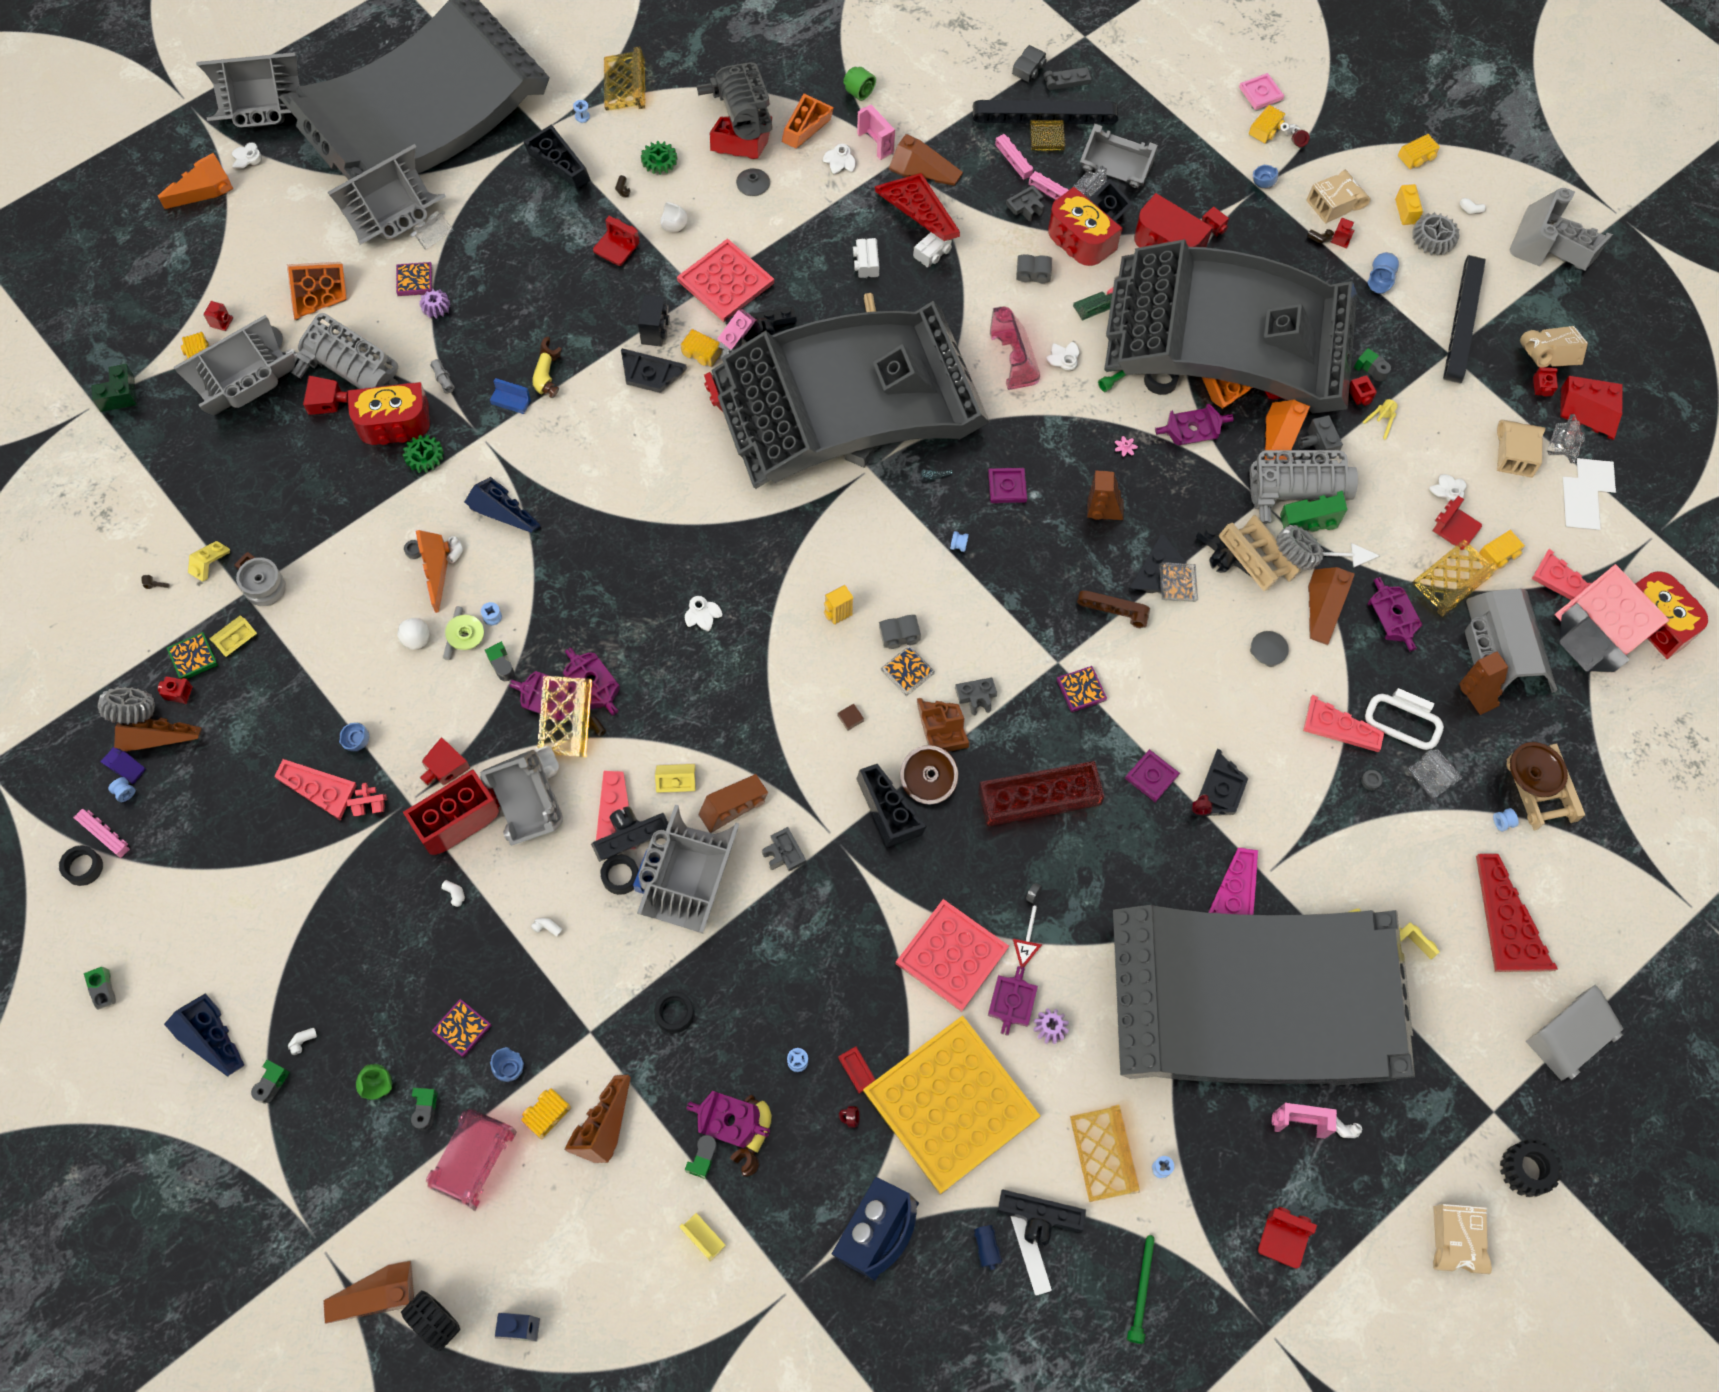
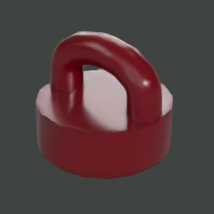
(1300, 138)
(1202, 805)
(852, 1116)

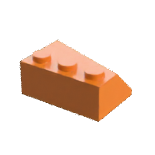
(315, 286)
(1224, 392)

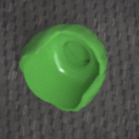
(373, 1082)

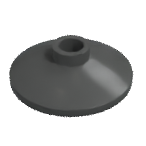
(753, 182)

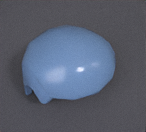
(1265, 176)
(1386, 259)
(1381, 279)
(354, 737)
(506, 1064)

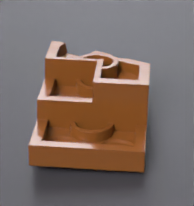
(943, 724)

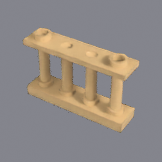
(1251, 560)
(1569, 797)

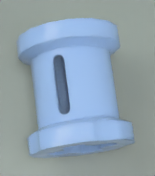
(586, 116)
(1168, 1168)

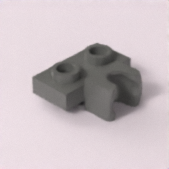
(1027, 202)
(977, 693)
(784, 850)

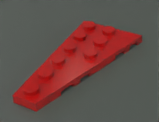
(920, 203)
(1509, 924)

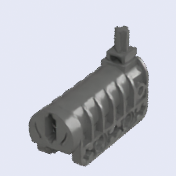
(742, 99)

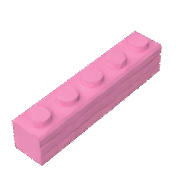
(1014, 156)
(1046, 185)
(102, 832)

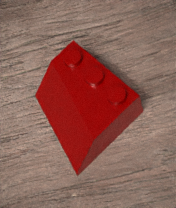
(725, 140)
(1593, 403)

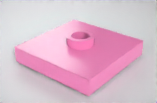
(1261, 91)

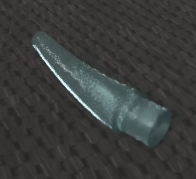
(935, 474)

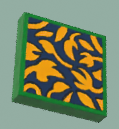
(192, 656)

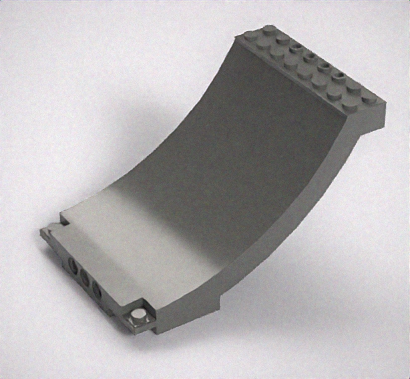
(430, 92)
(1233, 322)
(845, 389)
(1262, 997)

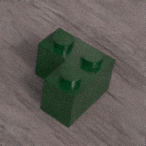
(118, 392)

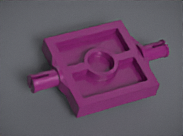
(1012, 1000)

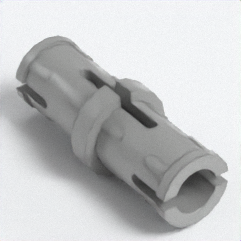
(442, 376)

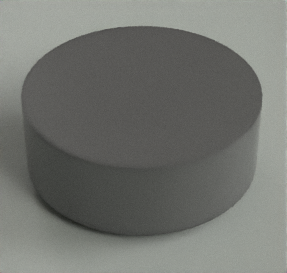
(412, 550)
(1371, 780)
(1034, 893)

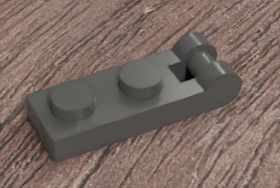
(1067, 78)

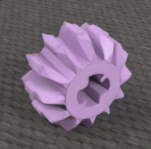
(434, 303)
(1060, 1026)

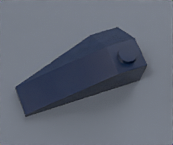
(492, 501)
(202, 1031)

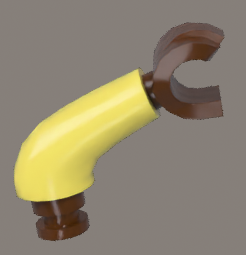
(541, 380)
(752, 1161)

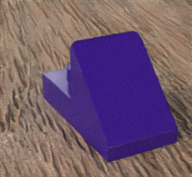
(123, 765)

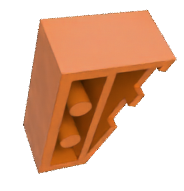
(806, 120)

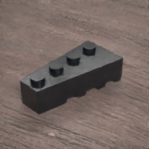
(557, 156)
(890, 811)

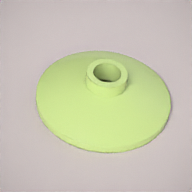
(464, 624)

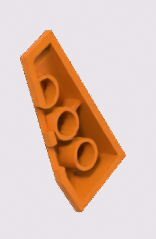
(201, 183)
(1283, 425)
(434, 556)

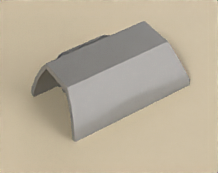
(252, 87)
(384, 196)
(237, 367)
(1510, 627)
(686, 875)

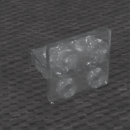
(1091, 182)
(433, 230)
(1567, 439)
(1434, 773)

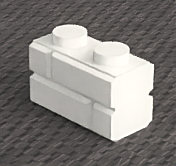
(930, 249)
(867, 258)

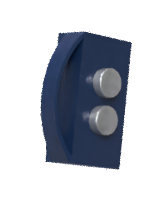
(874, 1231)

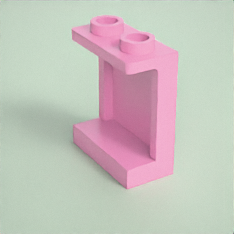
(874, 124)
(736, 328)
(1322, 1117)

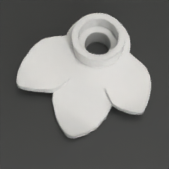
(246, 155)
(840, 160)
(1062, 355)
(1449, 487)
(704, 615)

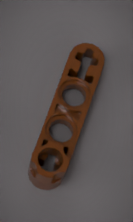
(1137, 612)

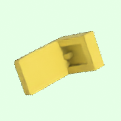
(200, 560)
(1419, 939)

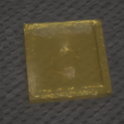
(1047, 135)

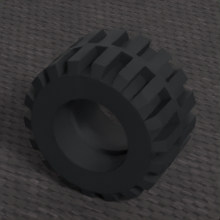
(1544, 1158)
(430, 1320)

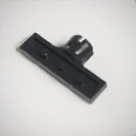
(769, 319)
(1222, 556)
(628, 833)
(1040, 1215)

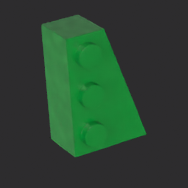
(1315, 515)

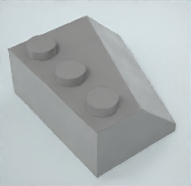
(1578, 244)

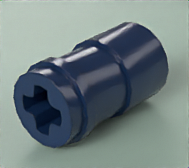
(987, 1245)

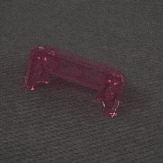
(1009, 330)
(470, 1158)

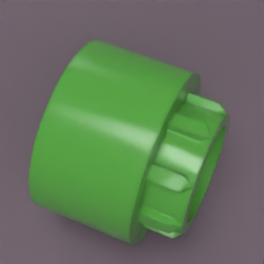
(859, 82)

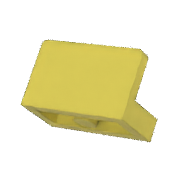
(233, 635)
(675, 778)
(702, 1236)

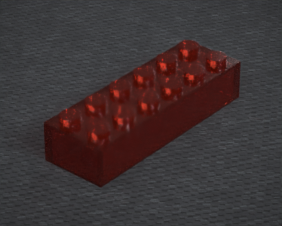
(1041, 793)

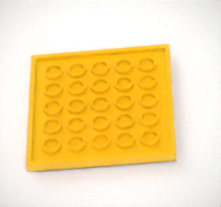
(951, 1104)

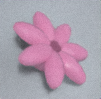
(1125, 446)

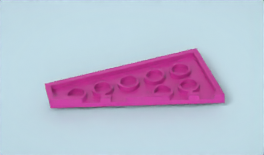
(1237, 889)

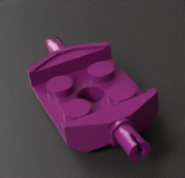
(1206, 420)
(1397, 627)
(603, 688)
(532, 693)
(714, 1116)

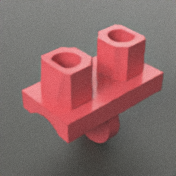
(376, 801)

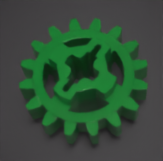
(659, 157)
(417, 459)

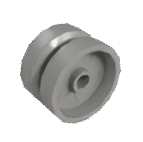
(260, 581)

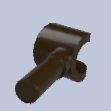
(148, 583)

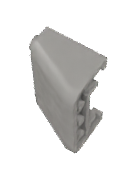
(1120, 156)
(1535, 233)
(524, 797)
(1577, 1033)

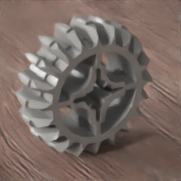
(1435, 233)
(1299, 547)
(126, 705)

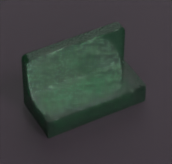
(1093, 305)

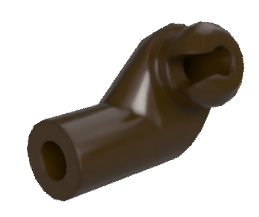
(621, 188)
(1321, 238)
(595, 724)

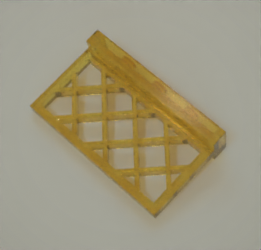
(637, 90)
(1463, 590)
(579, 720)
(1123, 1150)

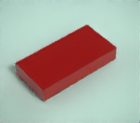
(856, 1069)

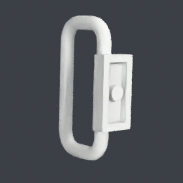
(1412, 704)

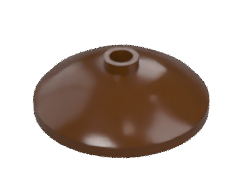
(1546, 766)
(916, 776)

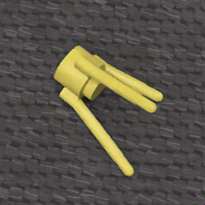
(1386, 410)

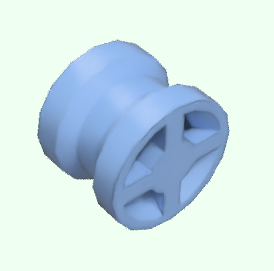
(959, 541)
(492, 618)
(121, 789)
(1505, 819)
(797, 1056)

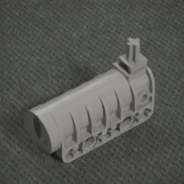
(343, 357)
(1299, 478)

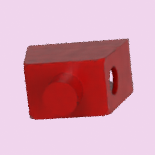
(323, 396)
(443, 764)

